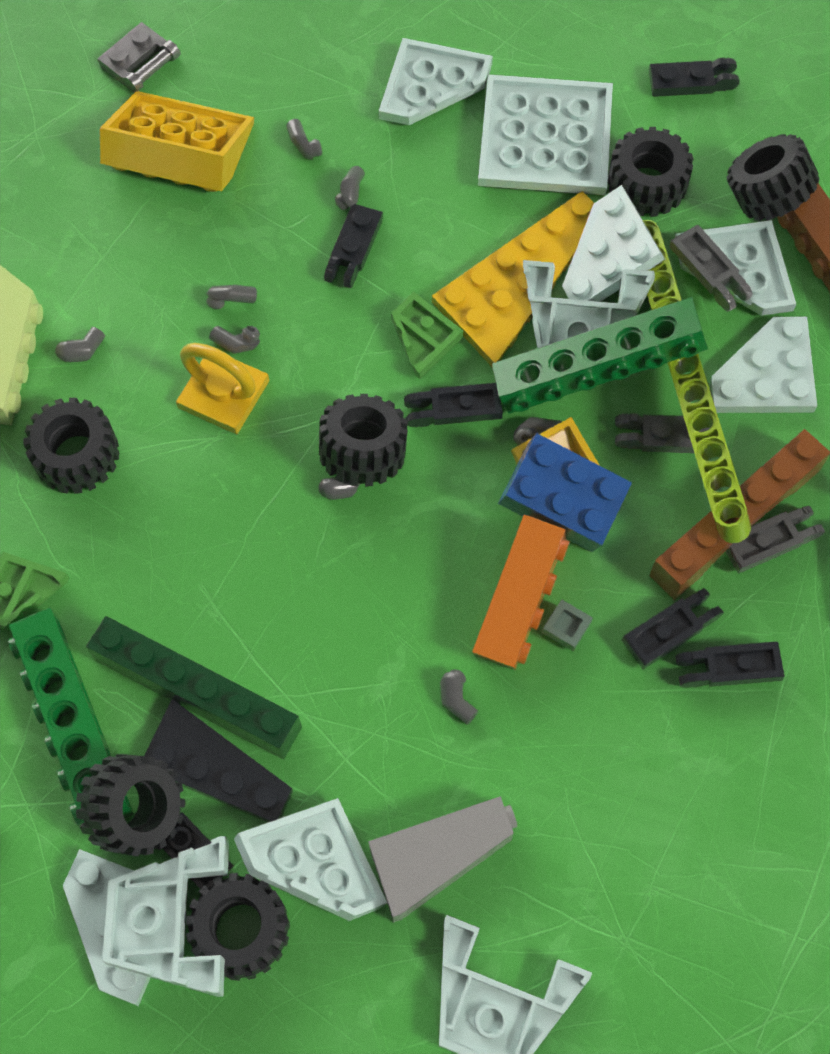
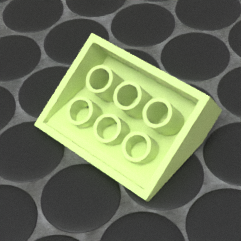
(18, 322)

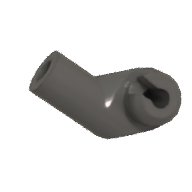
(299, 139)
(236, 293)
(237, 343)
(80, 349)
(531, 427)
(335, 489)
(452, 696)

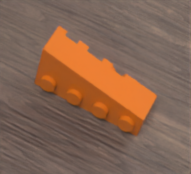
(520, 593)

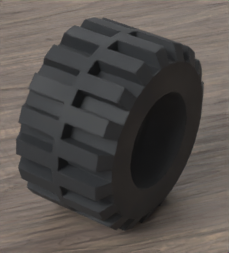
(655, 151)
(773, 177)
(61, 423)
(368, 459)
(104, 799)
(225, 895)

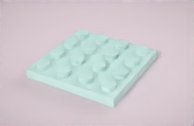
(546, 134)

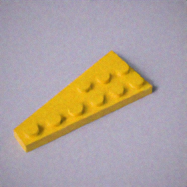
(492, 296)

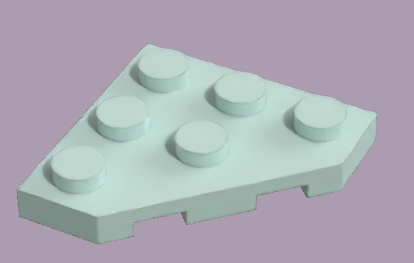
(430, 79)
(610, 242)
(760, 262)
(769, 372)
(314, 859)
(87, 896)

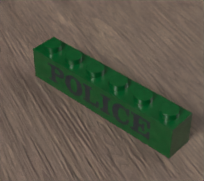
(195, 687)

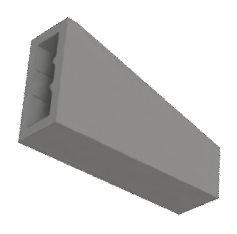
(436, 853)

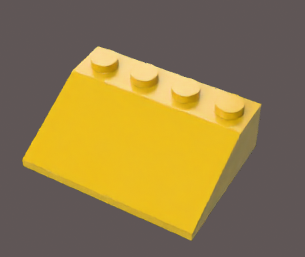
(175, 140)

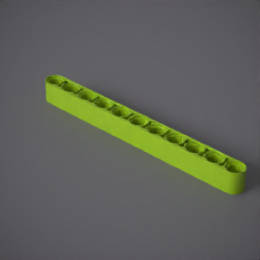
(701, 415)

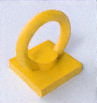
(219, 387)

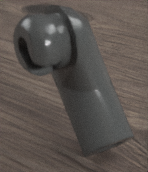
(350, 188)

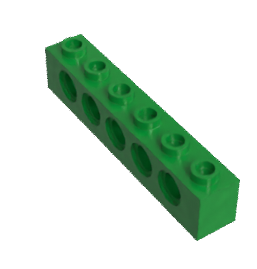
(610, 343)
(29, 638)

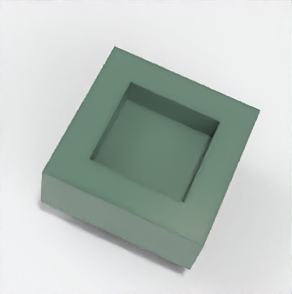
(567, 625)

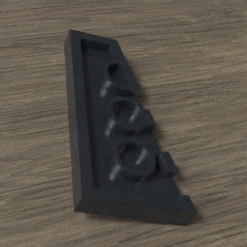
(216, 766)

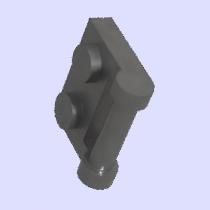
(133, 52)

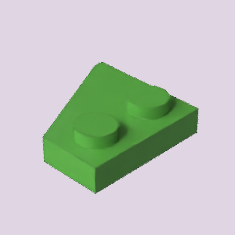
(424, 333)
(25, 587)

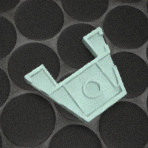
(564, 318)
(149, 915)
(491, 1016)

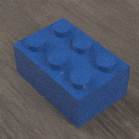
(565, 492)

